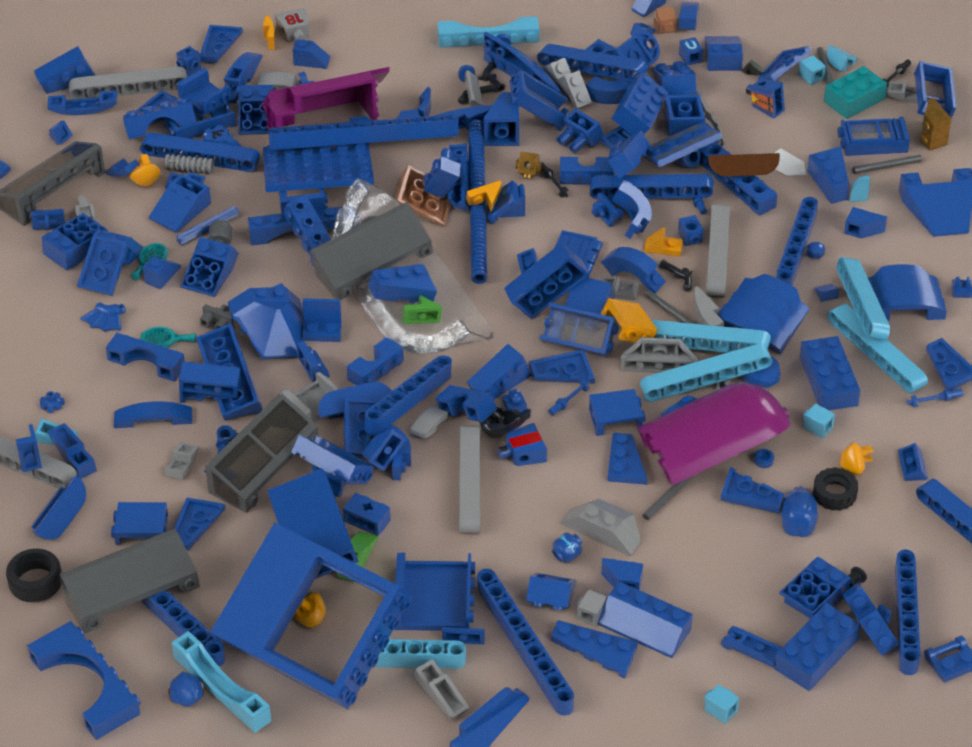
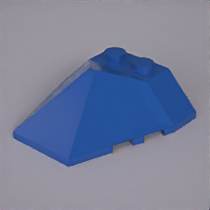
(270, 319)

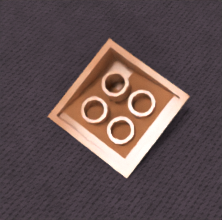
(411, 190)

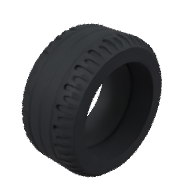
(35, 590)

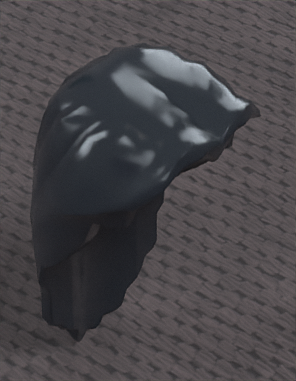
(504, 421)

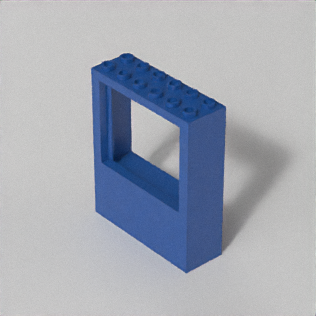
(273, 592)

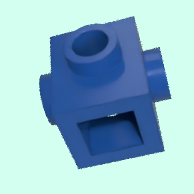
(189, 59)

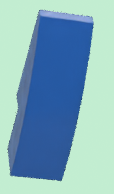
(688, 15)
(72, 450)

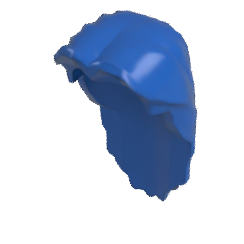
(799, 512)

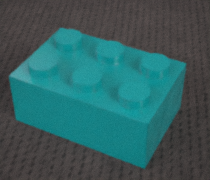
(855, 92)

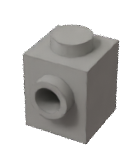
(591, 607)

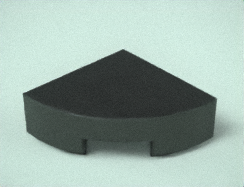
(752, 68)

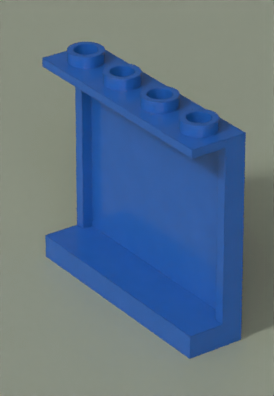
(437, 593)

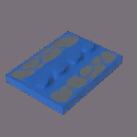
(682, 144)

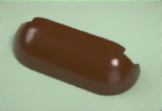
(744, 164)

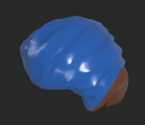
(186, 689)

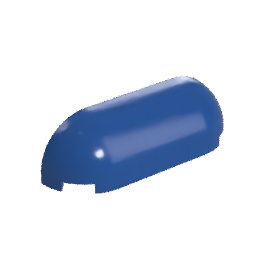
(458, 192)
(333, 402)
(60, 510)

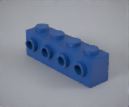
(306, 224)

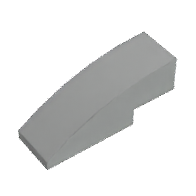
(705, 309)
(440, 689)

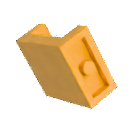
(631, 318)

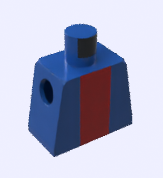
(524, 446)

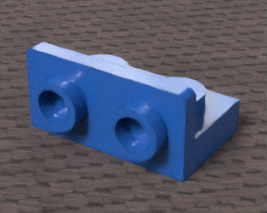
(310, 361)

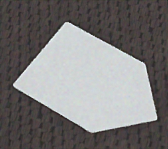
(789, 164)

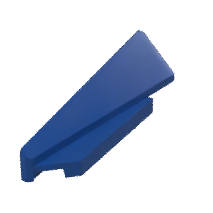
(490, 719)

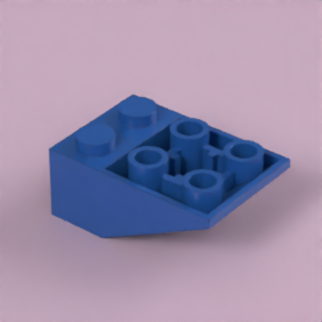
(675, 78)
(251, 113)
(181, 203)
(70, 241)
(209, 266)
(817, 585)

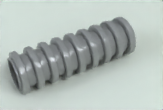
(189, 164)

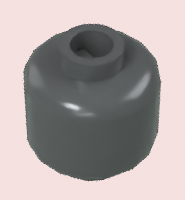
(221, 232)

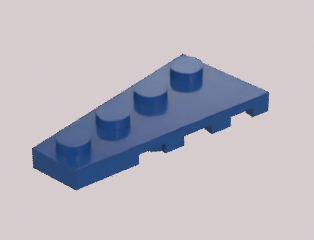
(604, 648)

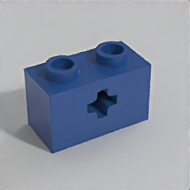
(366, 514)

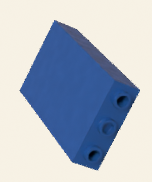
(312, 512)

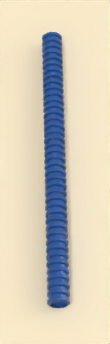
(477, 212)

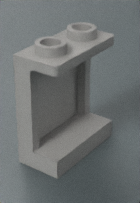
(309, 397)

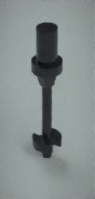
(900, 69)
(548, 174)

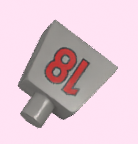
(293, 24)

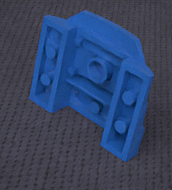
(908, 289)
(766, 306)

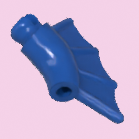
(105, 316)

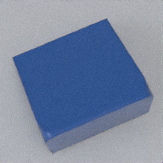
(638, 27)
(827, 292)

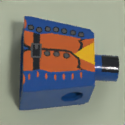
(767, 96)

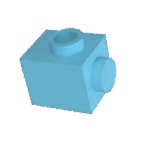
(812, 70)
(818, 420)
(721, 703)

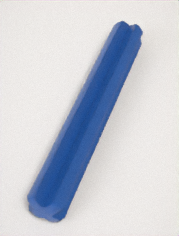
(203, 227)

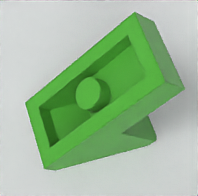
(423, 312)

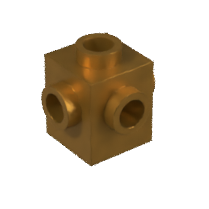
(533, 159)

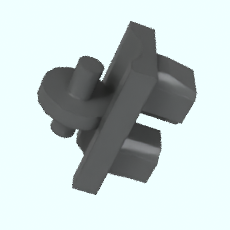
(216, 316)

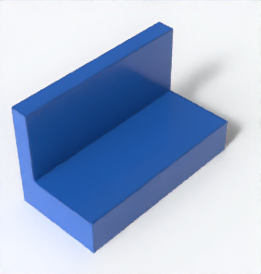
(29, 452)

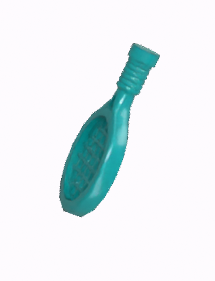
(143, 258)
(163, 331)

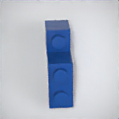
(870, 619)

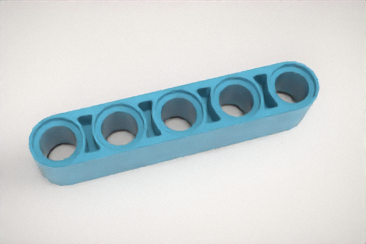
(414, 653)

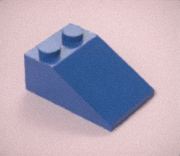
(724, 53)

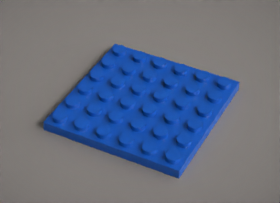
(316, 167)

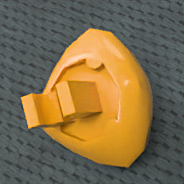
(146, 173)
(854, 456)
(311, 610)

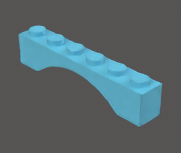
(457, 34)
(244, 704)

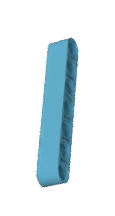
(863, 298)
(711, 337)
(879, 351)
(705, 372)

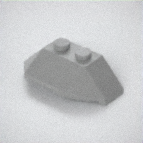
(656, 355)
(605, 524)

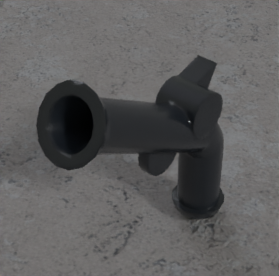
(487, 76)
(483, 89)
(678, 273)

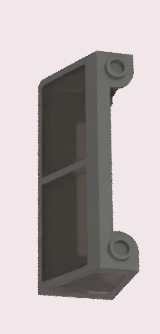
(23, 193)
(257, 453)

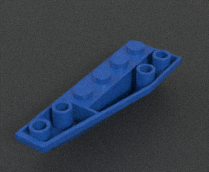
(513, 60)

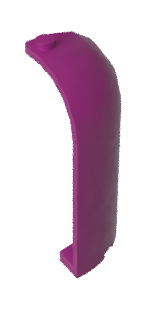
(713, 429)

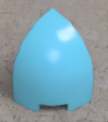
(839, 58)
(860, 189)

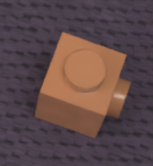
(665, 20)

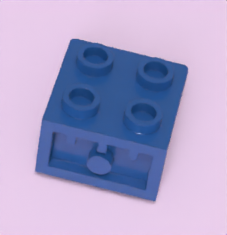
(322, 320)

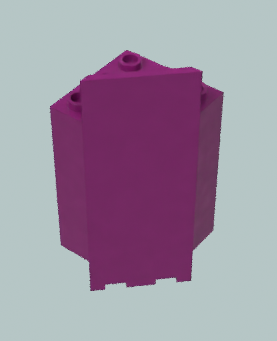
(286, 102)

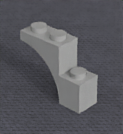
(570, 82)

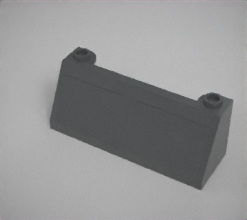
(370, 248)
(128, 578)

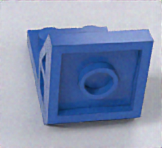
(105, 260)

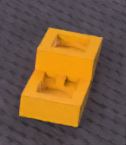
(269, 33)

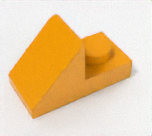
(487, 192)
(659, 244)

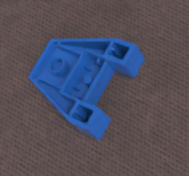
(940, 206)

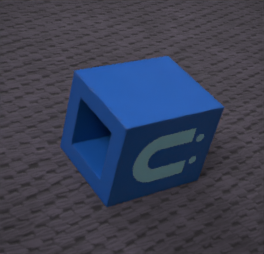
(690, 51)

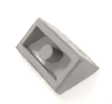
(473, 89)

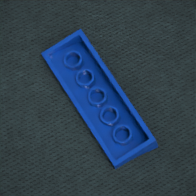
(210, 345)

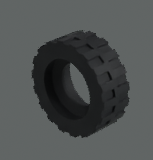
(835, 476)

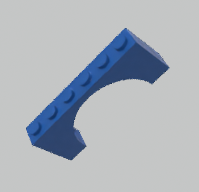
(70, 646)

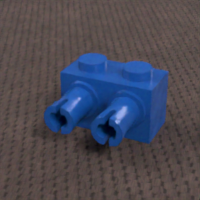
(583, 128)
(442, 174)

